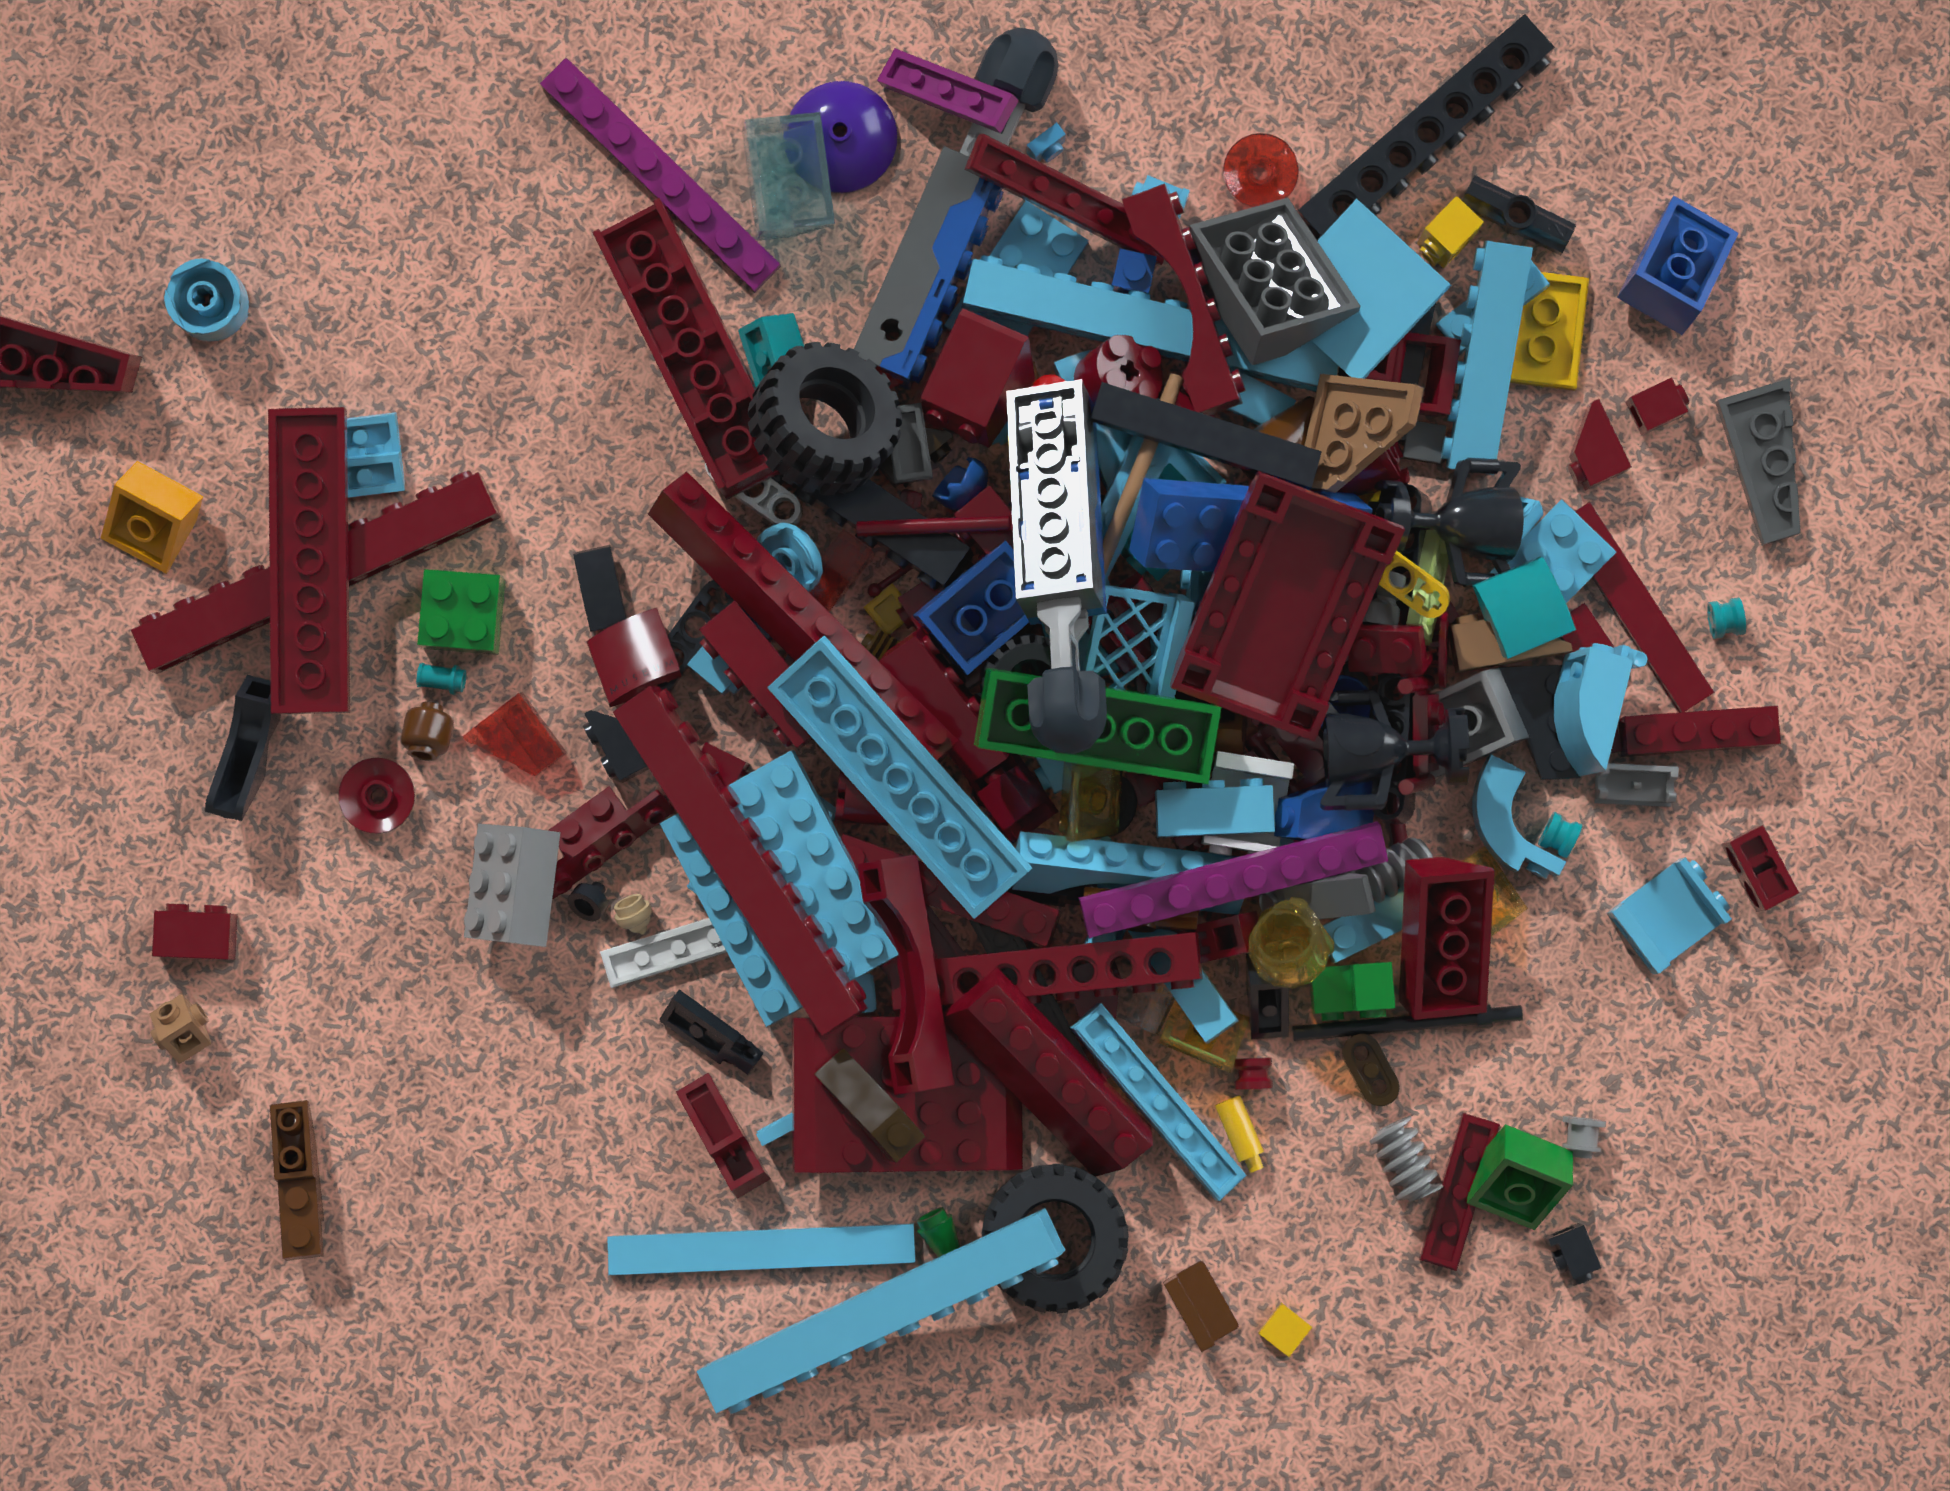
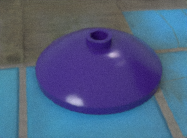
(870, 138)

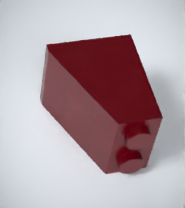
(973, 378)

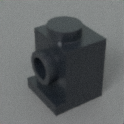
(1574, 1253)

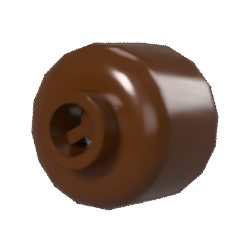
(427, 731)

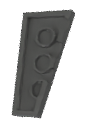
(1761, 444)

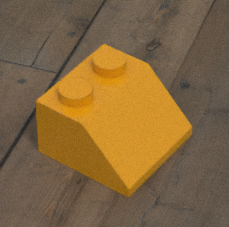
(150, 516)

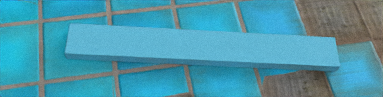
(761, 1249)

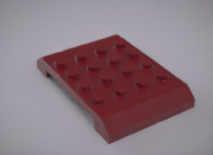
(1284, 605)
(964, 1124)

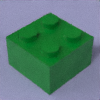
(461, 611)

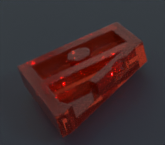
(518, 736)

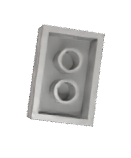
(511, 884)

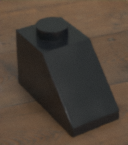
(1266, 1005)

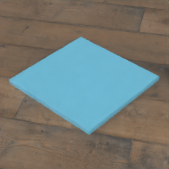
(1386, 280)

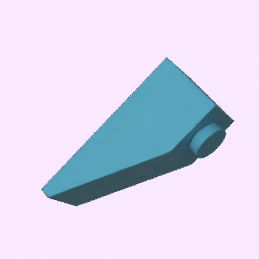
(1361, 931)

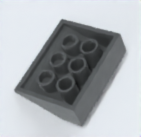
(1270, 279)

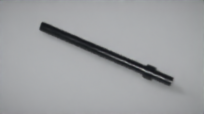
(1405, 1023)

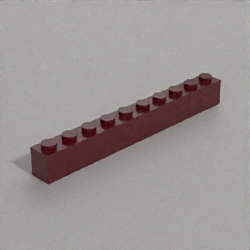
(372, 548)
(779, 600)
(741, 860)

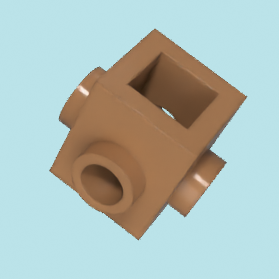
(180, 1028)

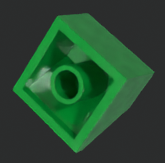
(1521, 1177)

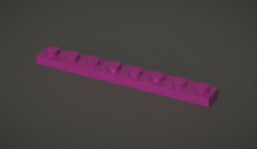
(660, 175)
(1233, 879)

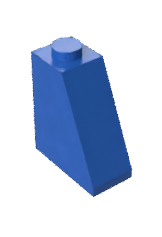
(1301, 817)

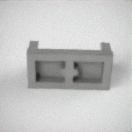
(1636, 785)

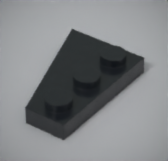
(1533, 695)

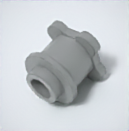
(1582, 1136)

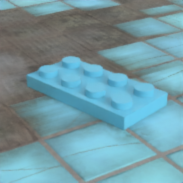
(1034, 241)

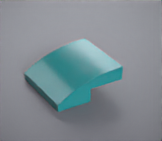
(1524, 607)

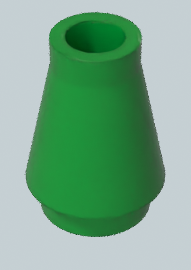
(938, 1231)

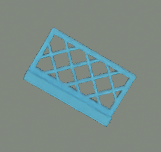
(1171, 635)

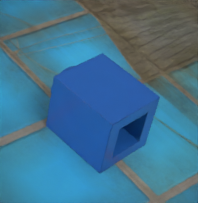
(1133, 272)

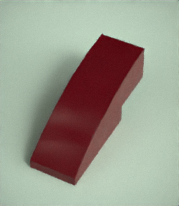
(723, 1135)

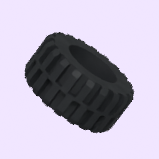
(848, 387)
(1107, 1227)

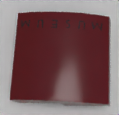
(633, 656)

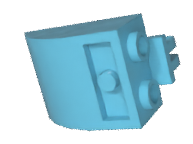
(1591, 701)

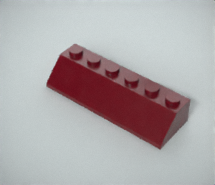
(1048, 1075)

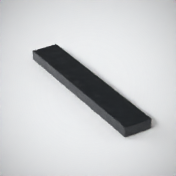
(1205, 435)

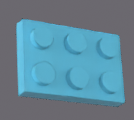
(1568, 547)

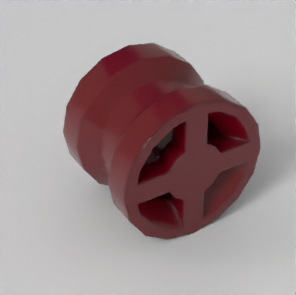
(1253, 1073)

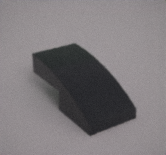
(599, 587)

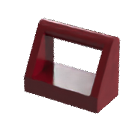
(1440, 372)

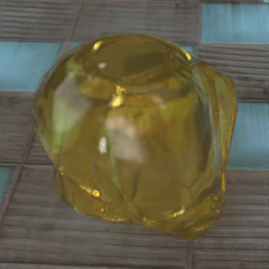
(1289, 944)

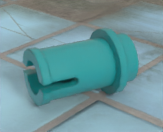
(441, 678)

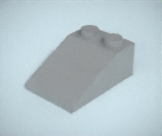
(1489, 711)

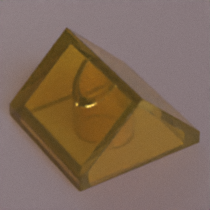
(1089, 801)
(1183, 1037)

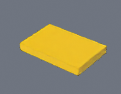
(1552, 334)

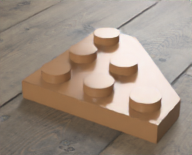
(1356, 424)

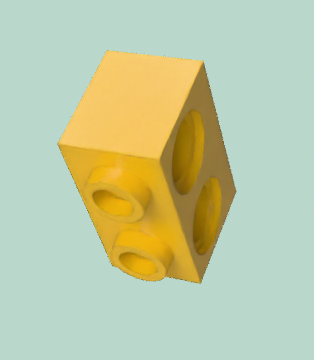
(1449, 233)

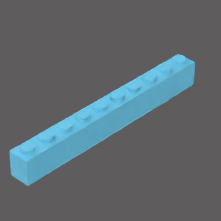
(1101, 313)
(881, 1311)

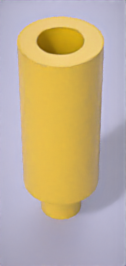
(1240, 1132)

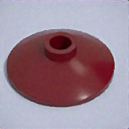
(357, 791)

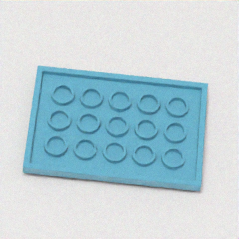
(812, 858)

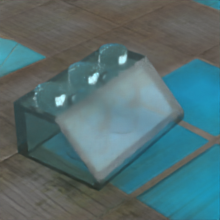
(787, 175)

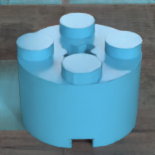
(187, 292)

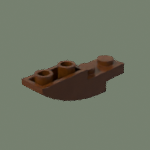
(297, 1179)

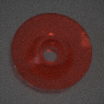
(1265, 152)

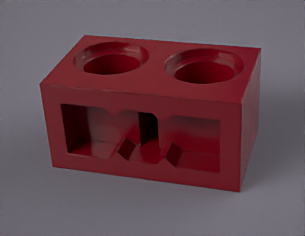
(1760, 868)

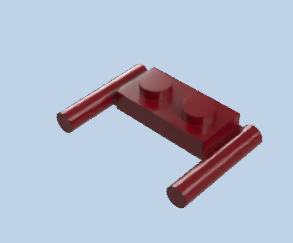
(1427, 716)

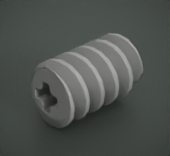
(1390, 875)
(1405, 1160)

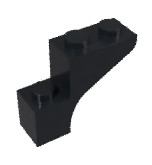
(245, 751)

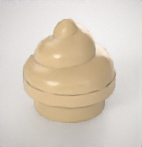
(633, 913)

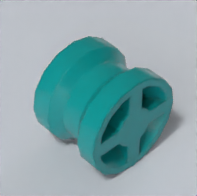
(1726, 618)
(1560, 835)

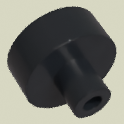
(588, 901)

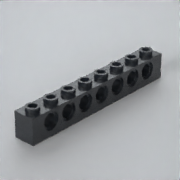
(1520, 40)

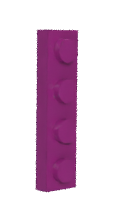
(947, 90)

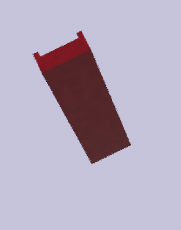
(687, 343)

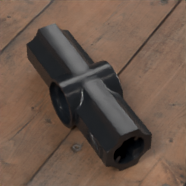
(1541, 225)

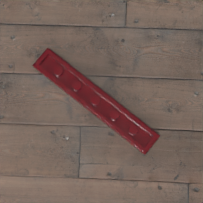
(1054, 193)
(1647, 623)

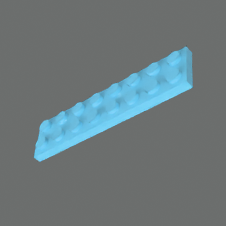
(899, 777)

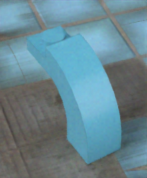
(1494, 821)

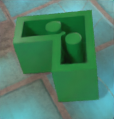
(1353, 988)

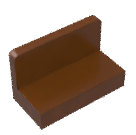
(1201, 1305)

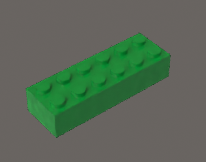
(1139, 736)

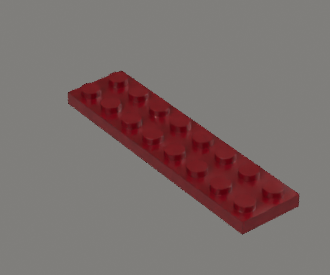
(309, 560)

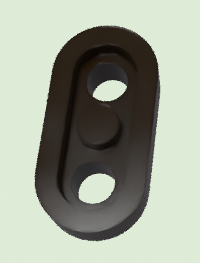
(1370, 1069)

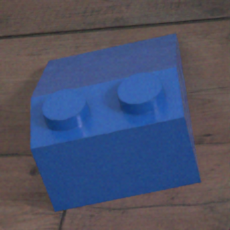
(1678, 266)
(976, 611)

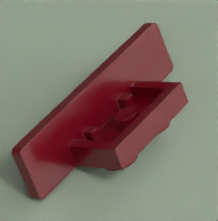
(601, 831)

